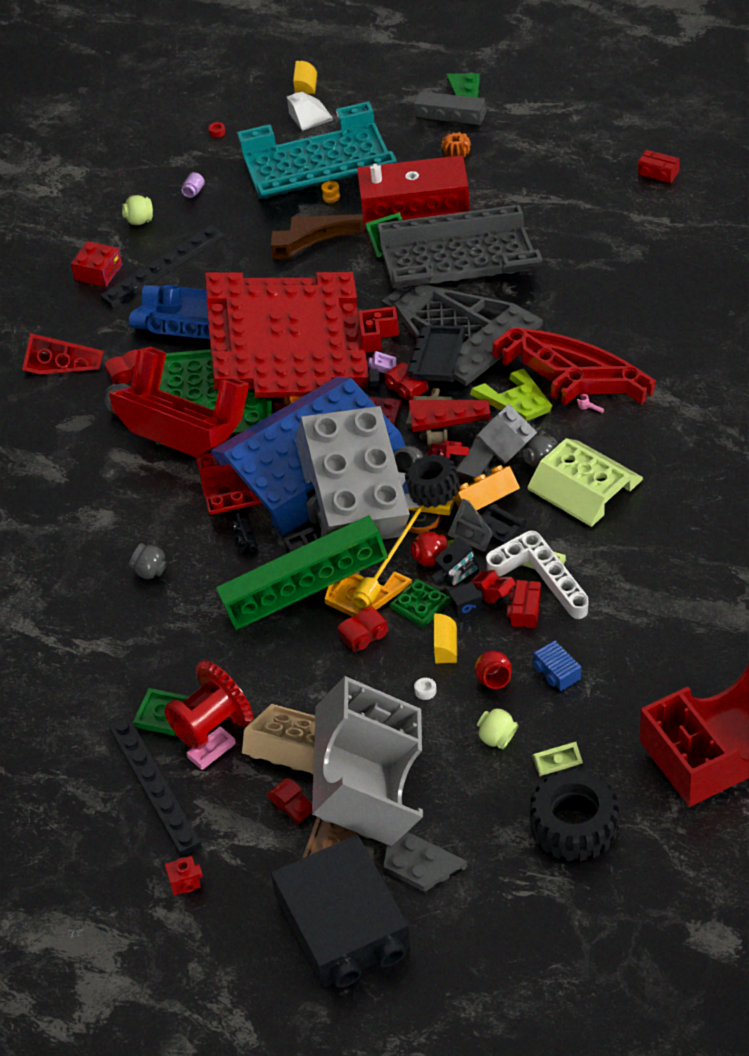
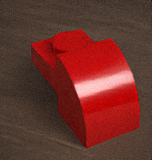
(492, 585)
(288, 797)

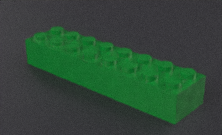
(302, 572)

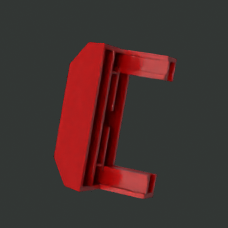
(174, 419)

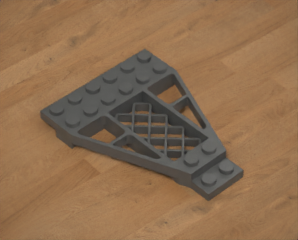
(476, 352)

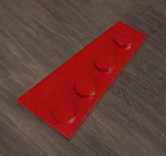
(444, 413)

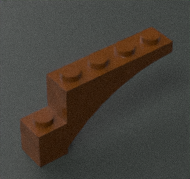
(312, 229)

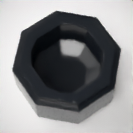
(374, 377)

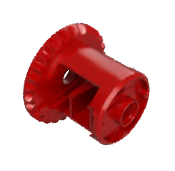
(209, 706)

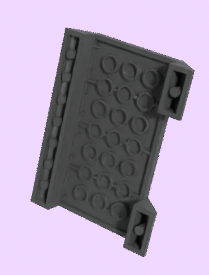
(456, 246)

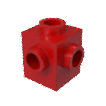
(183, 875)

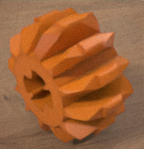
(455, 144)

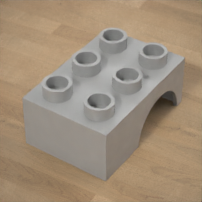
(352, 470)
(362, 760)

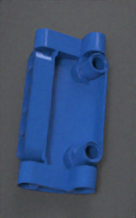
(172, 311)

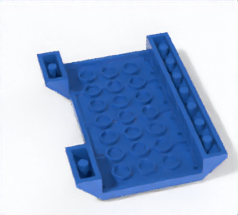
(269, 458)

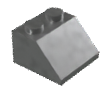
(506, 434)

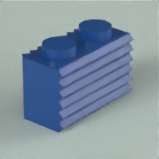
(556, 665)

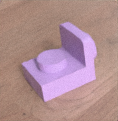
(381, 362)

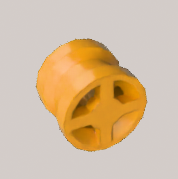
(330, 191)

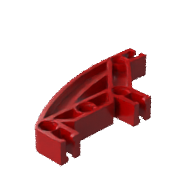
(573, 365)

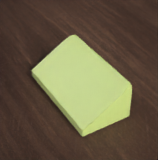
(557, 759)

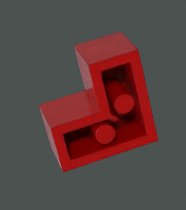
(377, 325)

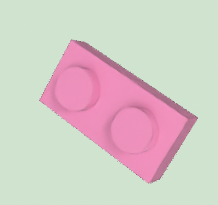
(218, 743)

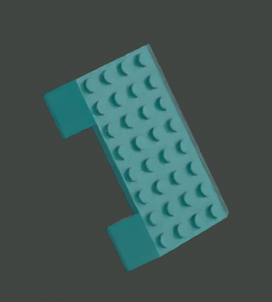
(314, 159)

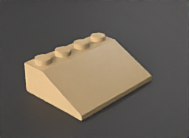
(282, 738)

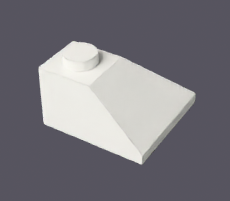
(307, 111)

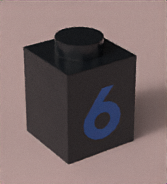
(465, 600)

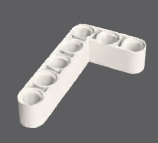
(545, 568)

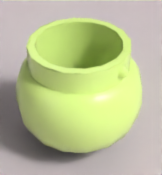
(137, 210)
(496, 728)

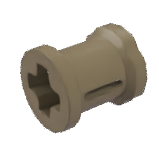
(436, 437)

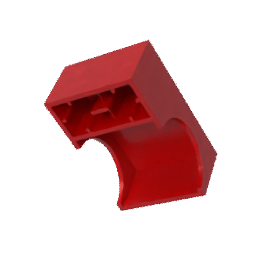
(699, 740)

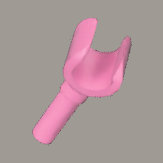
(585, 404)

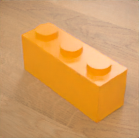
(488, 488)

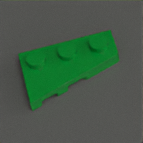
(465, 84)

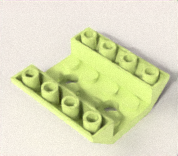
(575, 484)

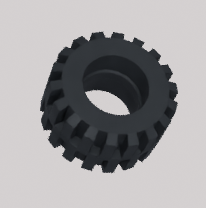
(432, 480)

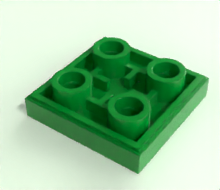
(420, 602)

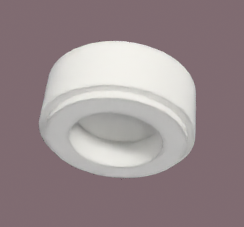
(425, 688)

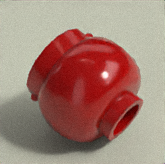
(428, 547)
(493, 669)

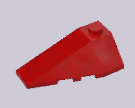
(52, 355)

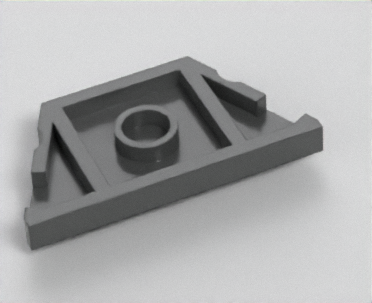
(420, 862)

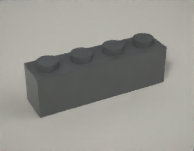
(450, 108)
(478, 462)

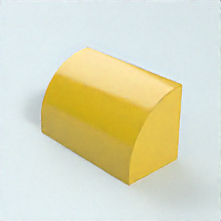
(304, 77)
(445, 639)

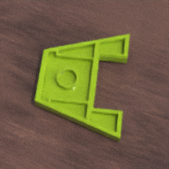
(525, 399)

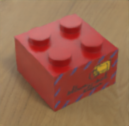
(96, 264)

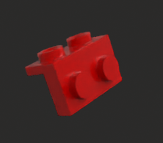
(448, 448)

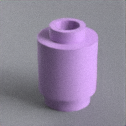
(192, 185)

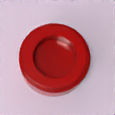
(216, 129)

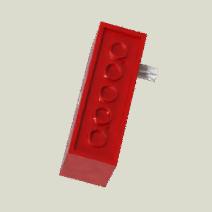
(414, 188)

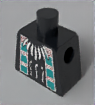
(455, 564)

